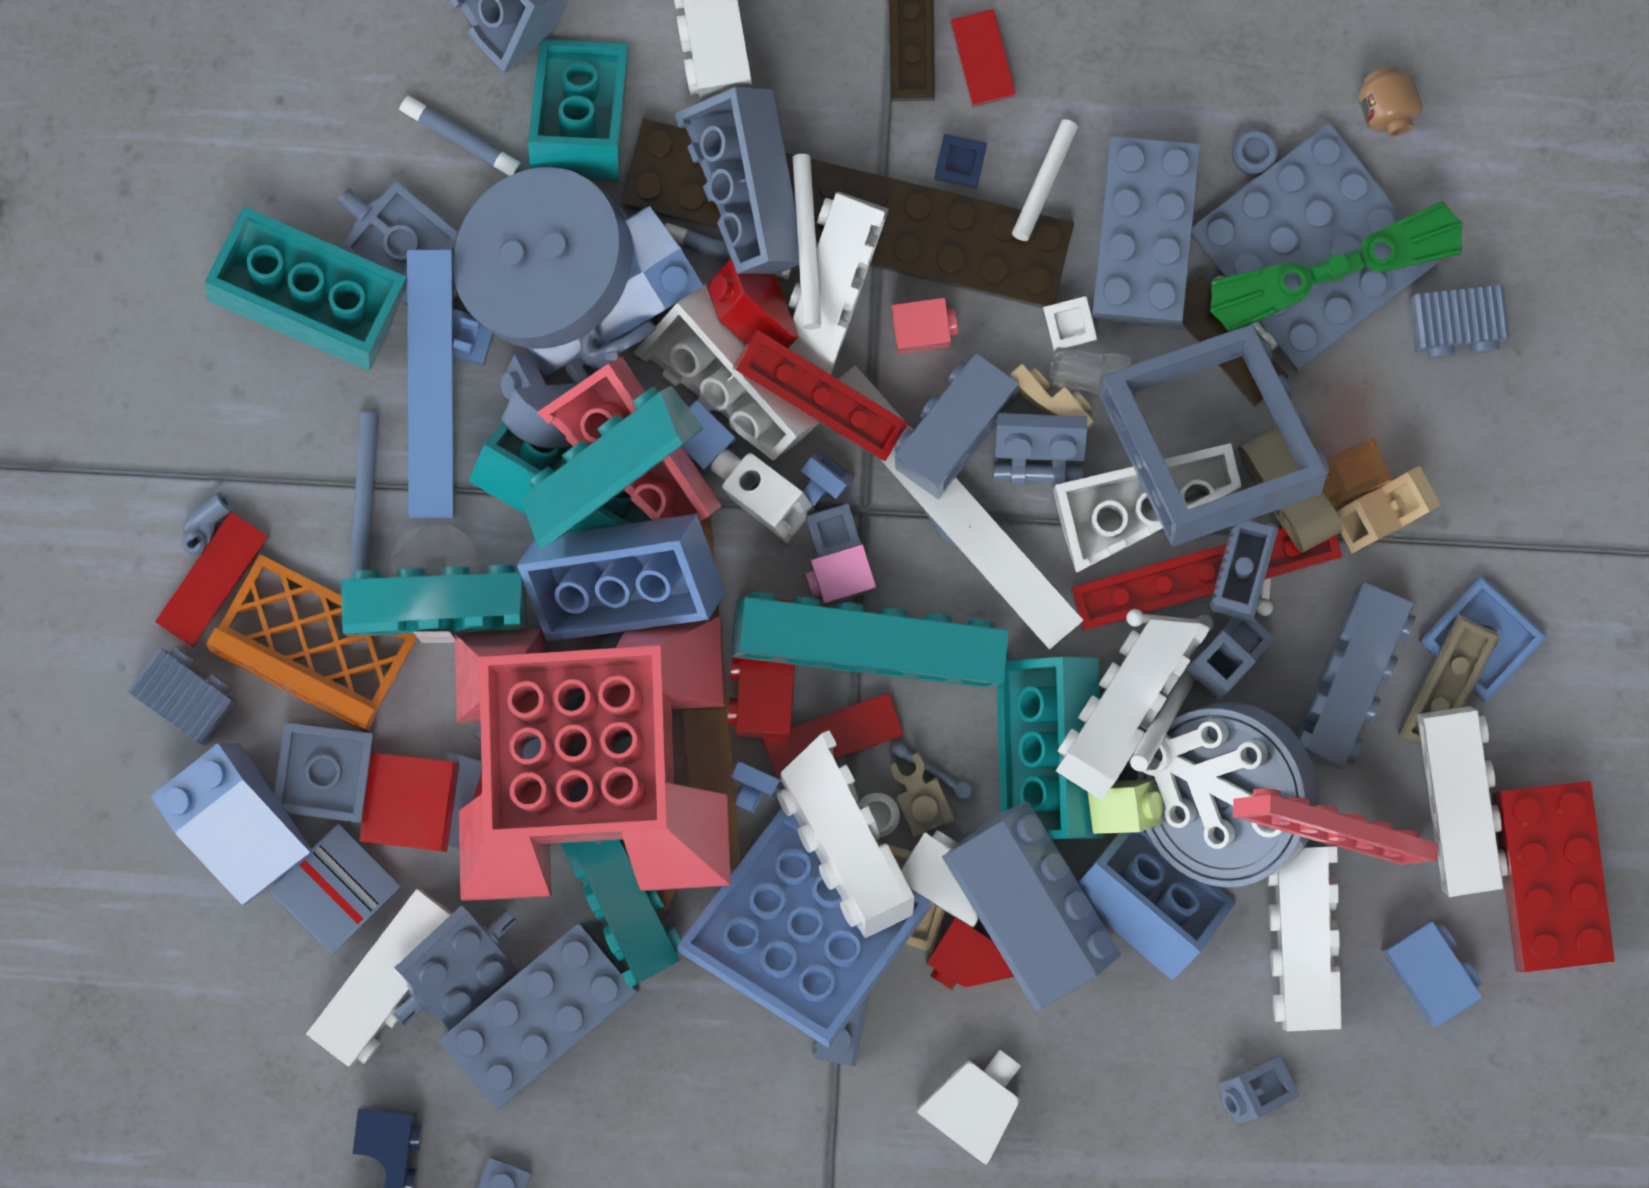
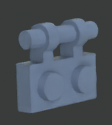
(1039, 438)

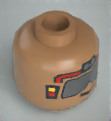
(1390, 101)

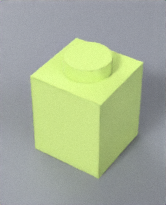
(1127, 807)

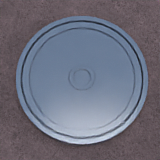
(542, 258)
(1286, 769)

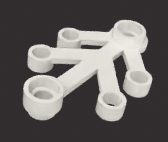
(1204, 780)

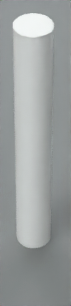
(1044, 180)

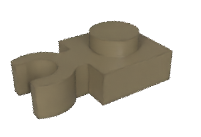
(923, 801)

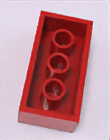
(1554, 877)

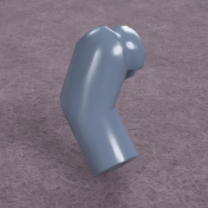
(201, 523)

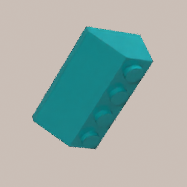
(305, 288)
(509, 464)
(609, 464)
(1034, 717)

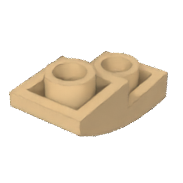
(1034, 389)

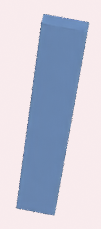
(430, 384)

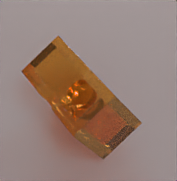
(1355, 473)

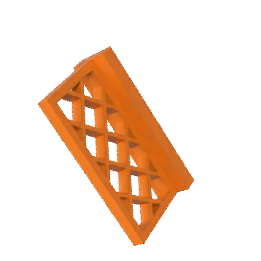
(283, 670)

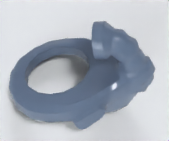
(601, 356)

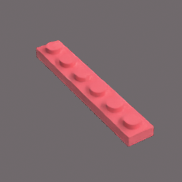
(1340, 830)

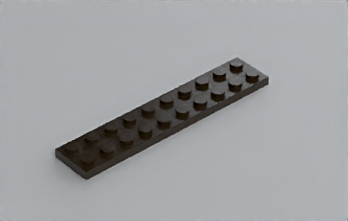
(923, 235)

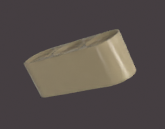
(1304, 522)

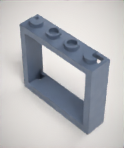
(1176, 519)

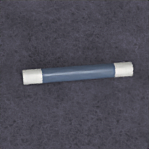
(460, 136)
(707, 245)

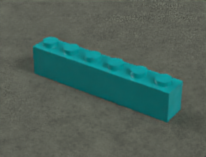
(869, 642)

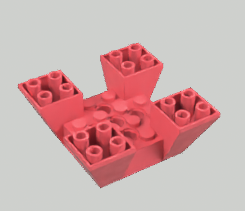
(521, 694)

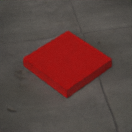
(409, 802)

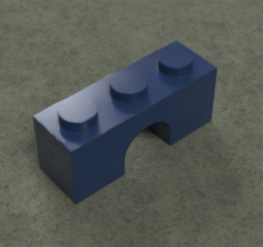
(389, 1139)

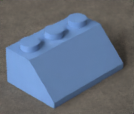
(1153, 902)

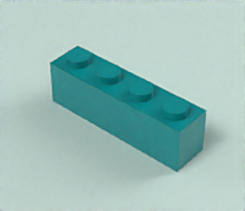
(433, 603)
(629, 915)

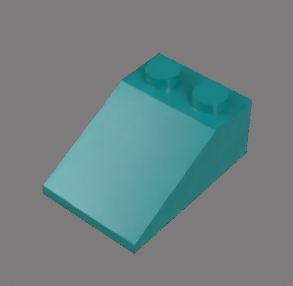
(579, 107)

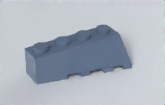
(747, 176)
(1352, 675)

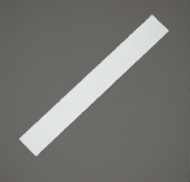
(985, 543)

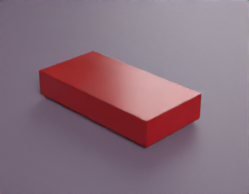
(982, 58)

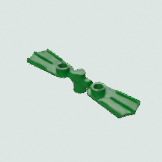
(1262, 292)

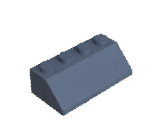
(1031, 905)

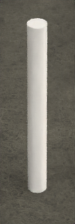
(806, 241)
(1162, 722)

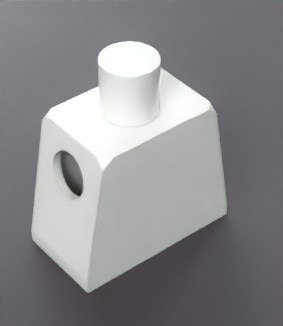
(773, 503)
(974, 1105)

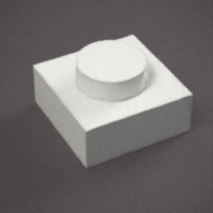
(1070, 323)

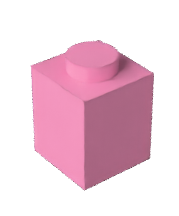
(841, 576)

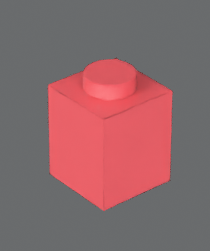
(923, 326)

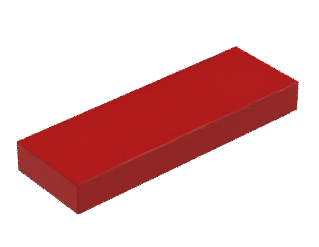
(212, 579)
(851, 727)

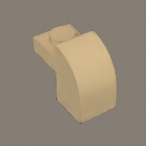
(1387, 509)

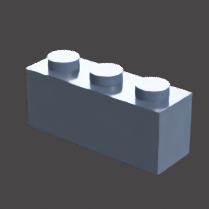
(955, 425)

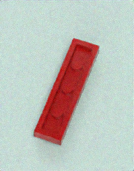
(820, 395)

